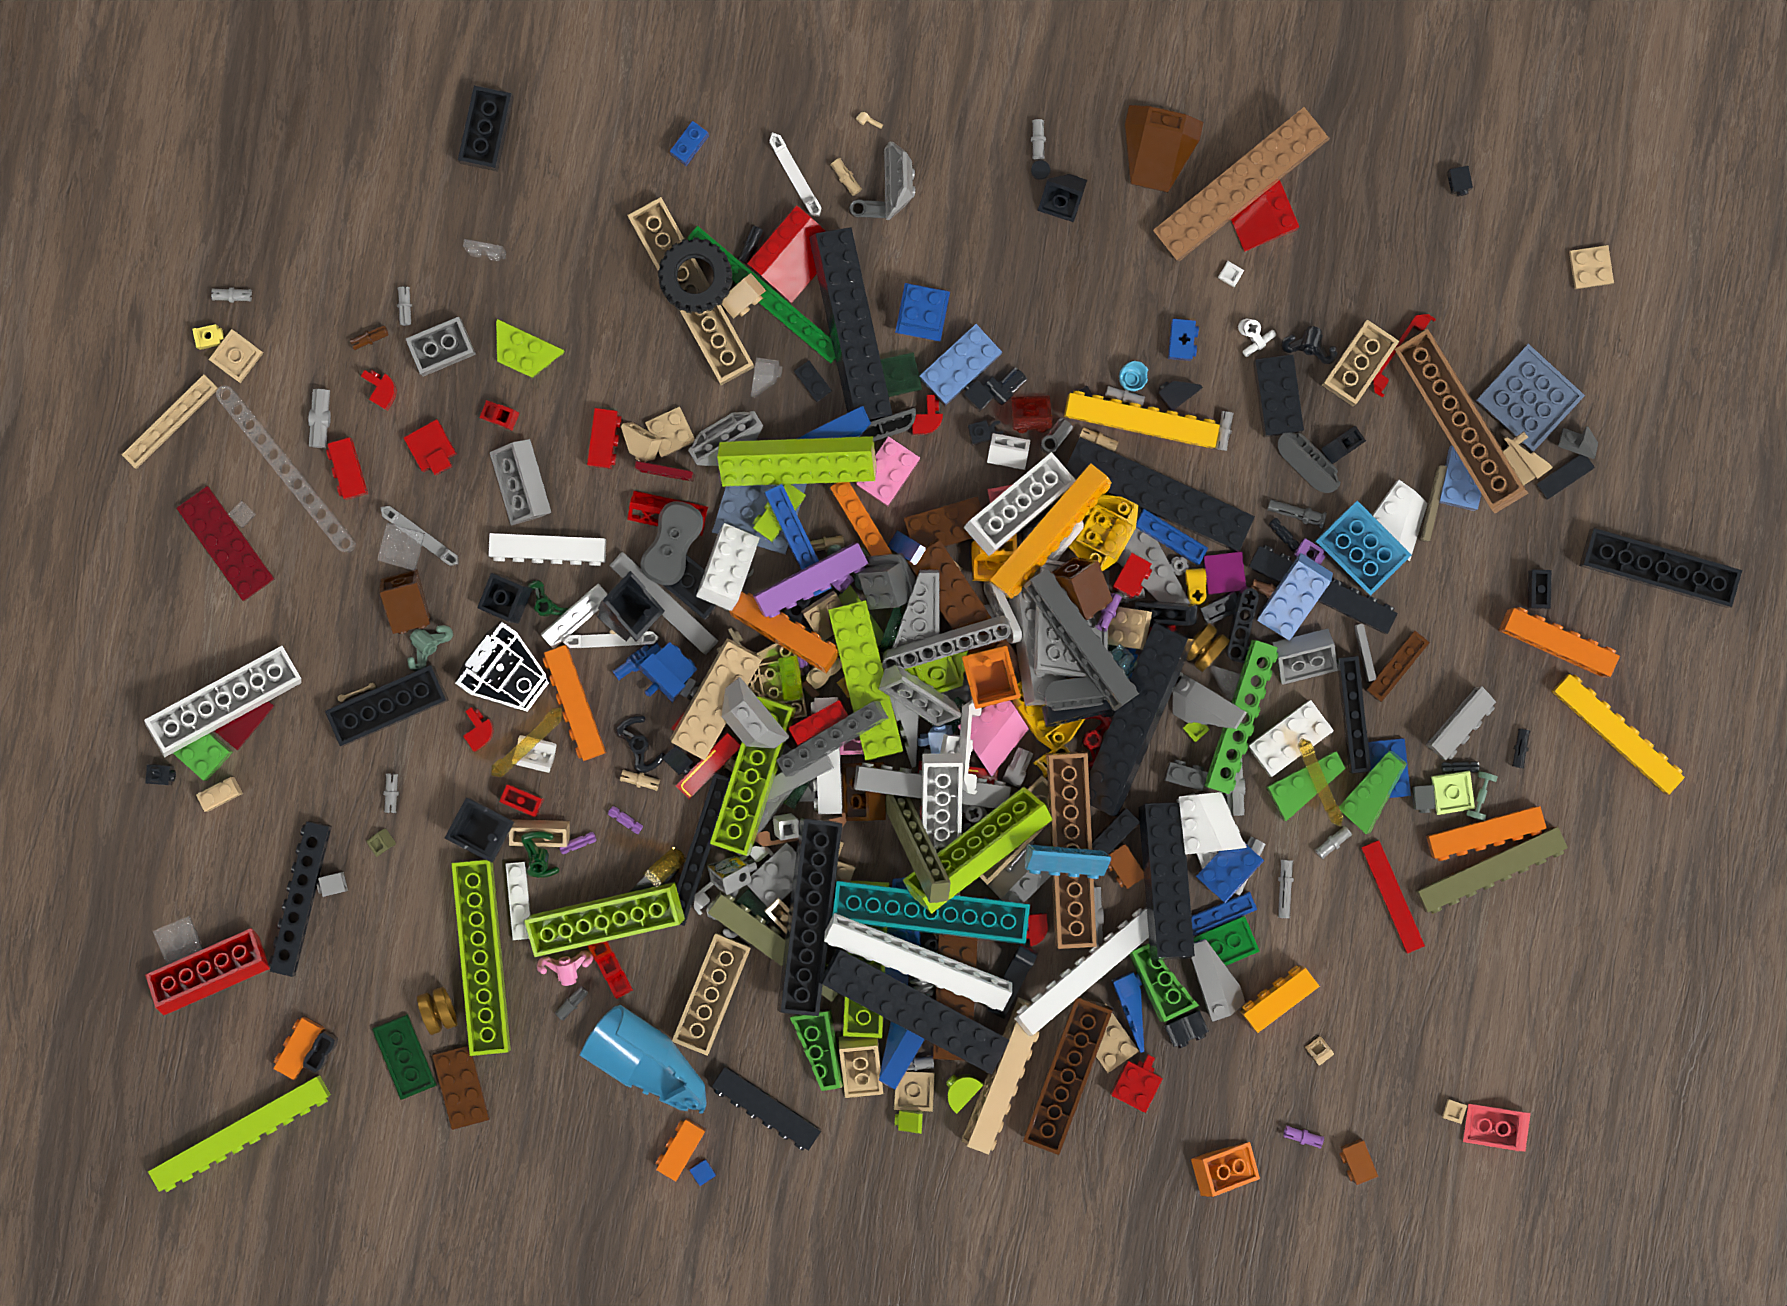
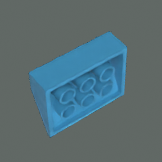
(1363, 547)
(1066, 860)

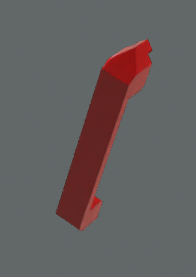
(1420, 323)

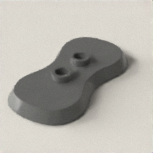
(666, 557)

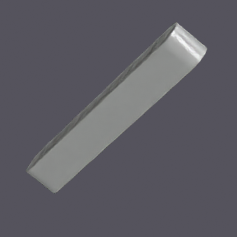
(673, 611)
(952, 637)

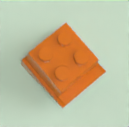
(991, 677)

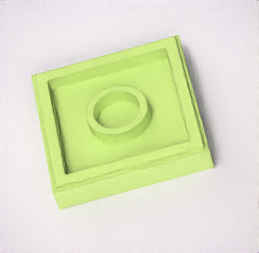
(1453, 792)

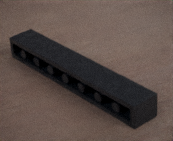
(1335, 595)
(701, 844)

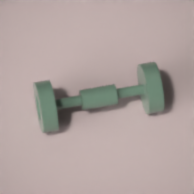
(1482, 795)

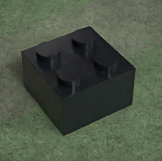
(504, 598)

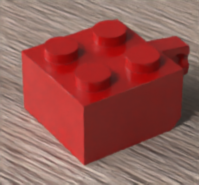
(1137, 1084)

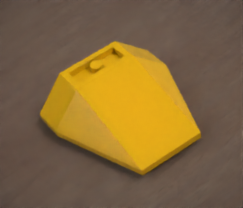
(1106, 530)
(1052, 737)

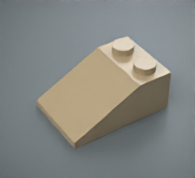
(860, 1066)

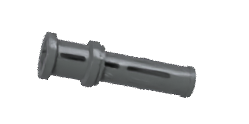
(1306, 515)

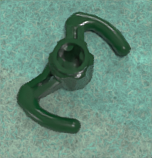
(544, 605)
(538, 856)

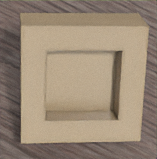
(1454, 1111)

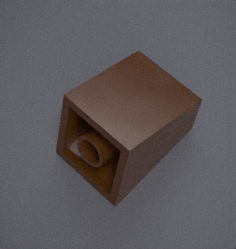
(1084, 585)
(404, 602)

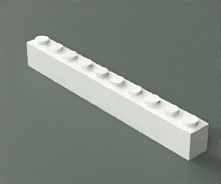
(918, 962)
(1085, 974)

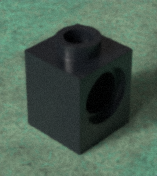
(1460, 180)

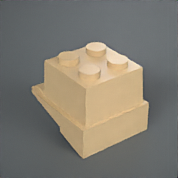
(1525, 464)

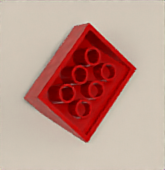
(1265, 219)
(787, 256)

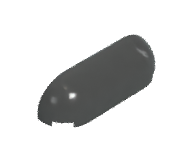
(890, 425)
(1308, 462)
(1073, 694)

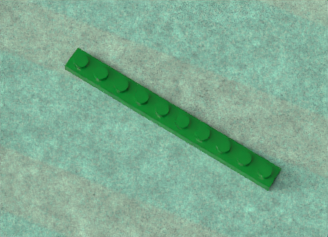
(778, 305)

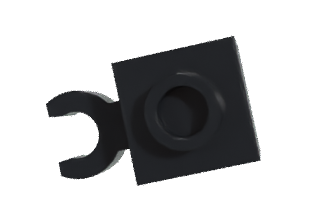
(978, 394)
(981, 432)
(160, 774)

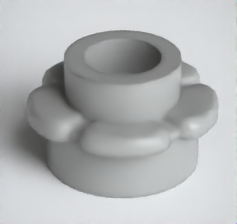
(1175, 561)

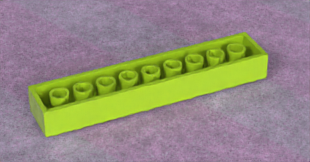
(481, 957)

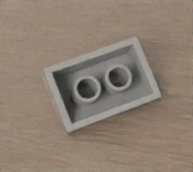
(1306, 656)
(1017, 884)

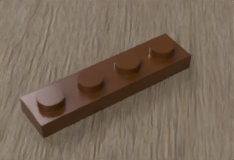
(1397, 666)

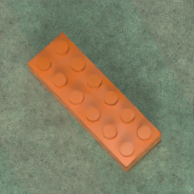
(1559, 643)

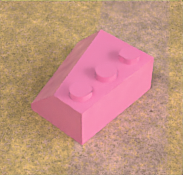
(996, 733)

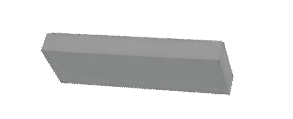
(1365, 652)

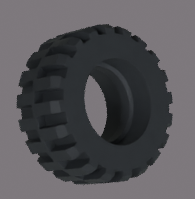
(676, 257)

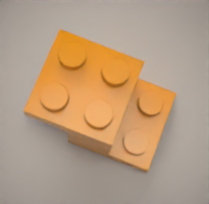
(986, 566)

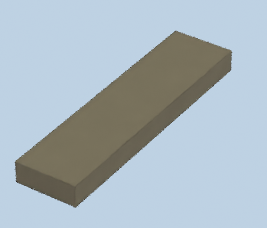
(1433, 503)

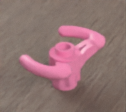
(565, 966)

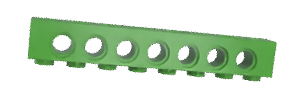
(1256, 650)

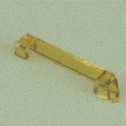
(550, 721)
(1319, 781)

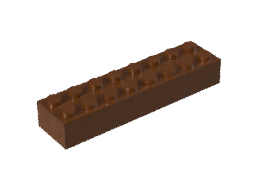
(956, 596)
(964, 951)
(1068, 1074)

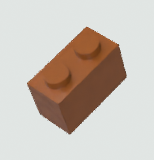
(1125, 867)
(1358, 1161)

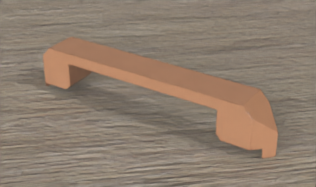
(764, 838)

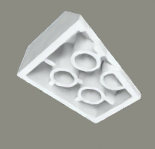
(1402, 514)
(1208, 824)

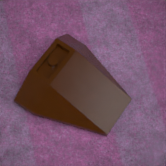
(1159, 145)

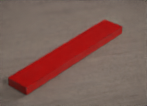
(1392, 896)

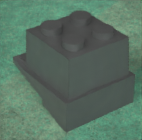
(887, 581)

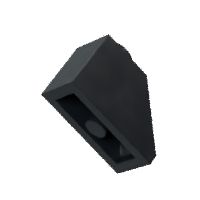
(1176, 393)
(1343, 445)
(678, 760)

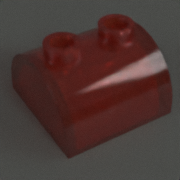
(1031, 413)

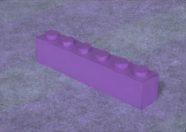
(810, 579)

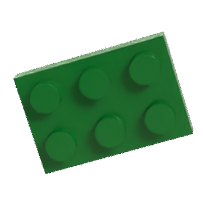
(1231, 940)

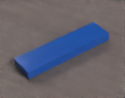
(1171, 537)
(908, 547)
(1223, 913)

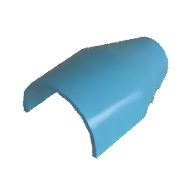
(644, 1058)

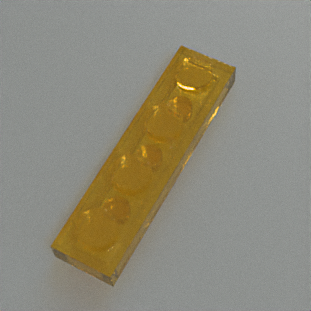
(665, 866)

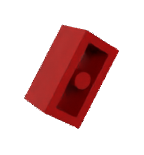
(1132, 575)
(521, 800)

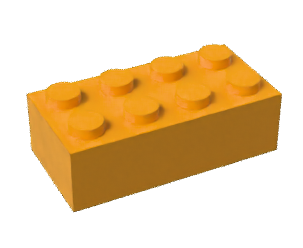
(1279, 998)

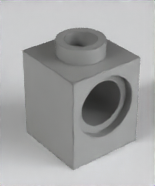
(332, 884)

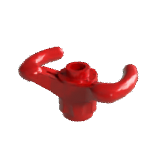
(1093, 739)

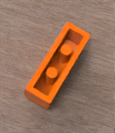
(297, 1047)
(680, 1149)

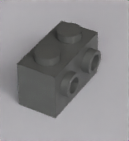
(1185, 776)

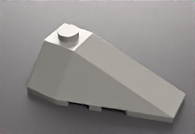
(1200, 705)
(908, 728)
(1218, 986)

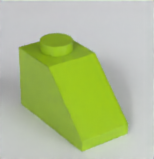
(909, 1121)

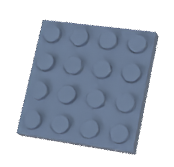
(1530, 397)
(742, 506)

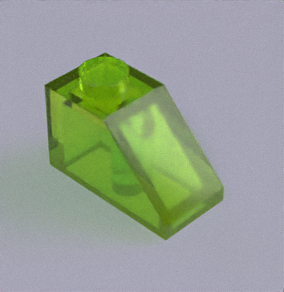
(790, 678)

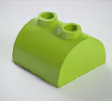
(961, 1090)

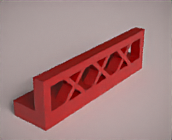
(653, 504)

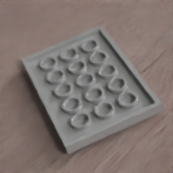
(1050, 651)

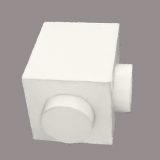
(786, 826)

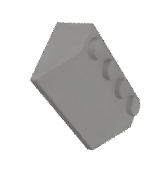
(520, 482)
(918, 696)
(1461, 723)

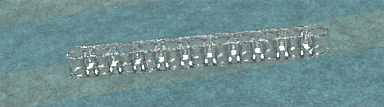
(277, 465)

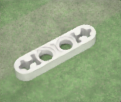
(1002, 608)

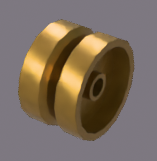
(1206, 648)
(437, 1010)

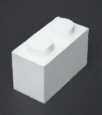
(1008, 451)

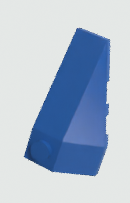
(848, 425)
(1129, 995)
(899, 1053)

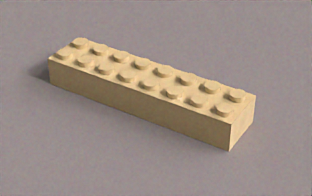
(1000, 1086)

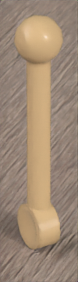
(342, 698)

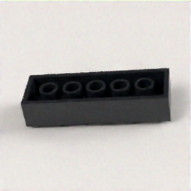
(386, 705)

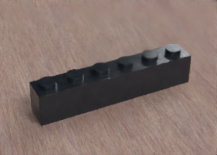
(1353, 714)
(767, 1108)

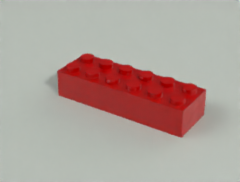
(207, 971)

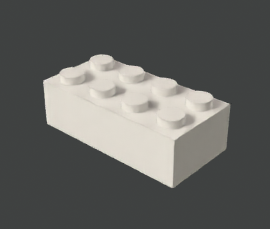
(727, 567)
(1279, 744)

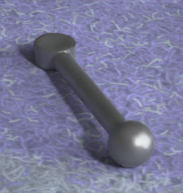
(1009, 867)

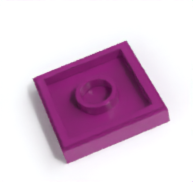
(1224, 573)

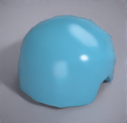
(1133, 376)

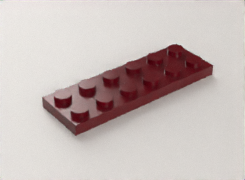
(225, 543)

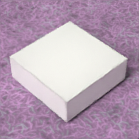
(1230, 274)

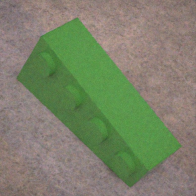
(1297, 788)
(1369, 797)

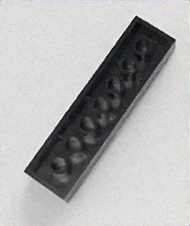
(1660, 568)
(1166, 882)

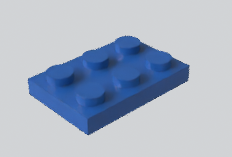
(1378, 750)
(1229, 871)

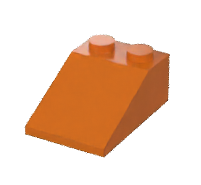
(1225, 1169)

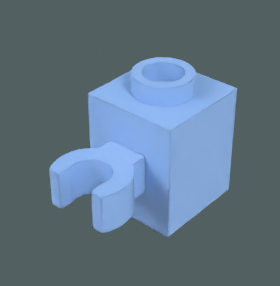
(935, 737)

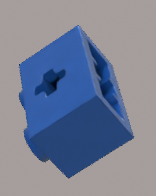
(689, 143)
(1178, 329)

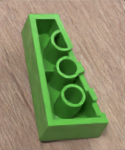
(1162, 987)
(820, 1047)

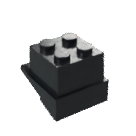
(629, 609)
(479, 829)

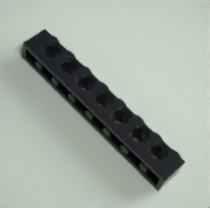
(276, 962)

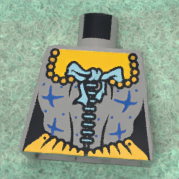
(731, 874)

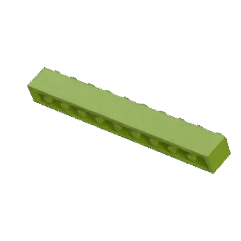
(239, 1133)

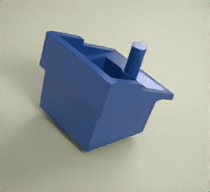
(922, 312)
(667, 671)

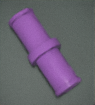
(1108, 613)
(1303, 1137)

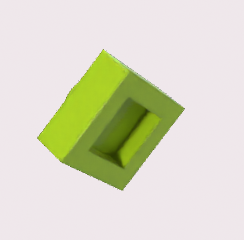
(1195, 730)

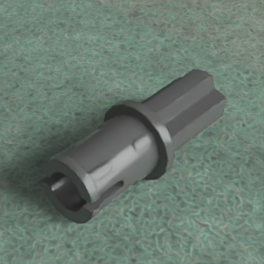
(571, 1003)

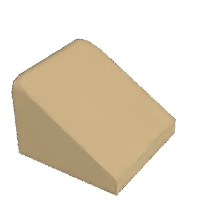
(1319, 1050)

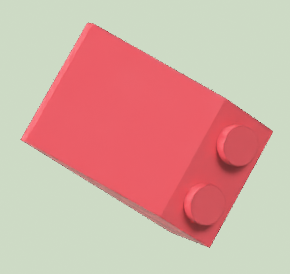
(1496, 1127)

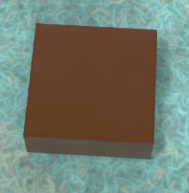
(810, 689)

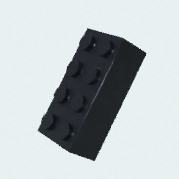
(485, 128)
(1278, 395)
(687, 589)

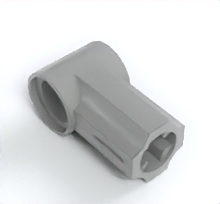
(1016, 770)

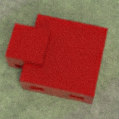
(431, 448)

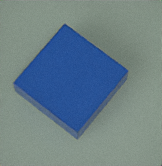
(702, 1172)

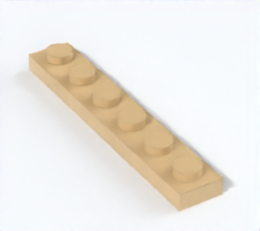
(170, 421)

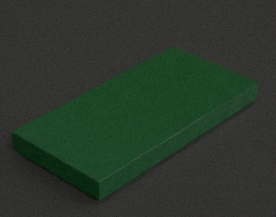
(404, 1057)

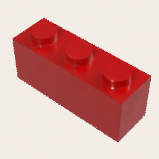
(604, 438)
(347, 469)
(818, 722)

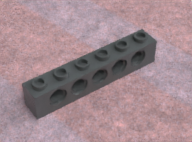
(832, 738)

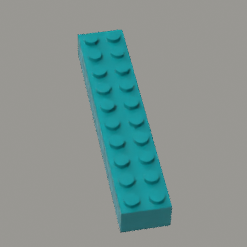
(956, 917)

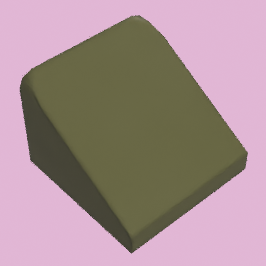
(381, 842)

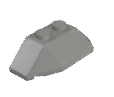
(898, 179)
(734, 427)
(750, 717)

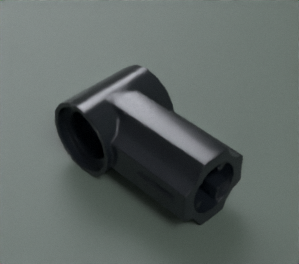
(1004, 389)

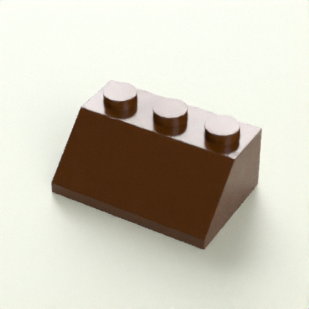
(860, 804)

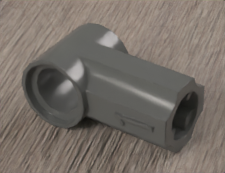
(871, 209)
(1056, 435)

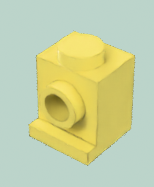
(215, 340)

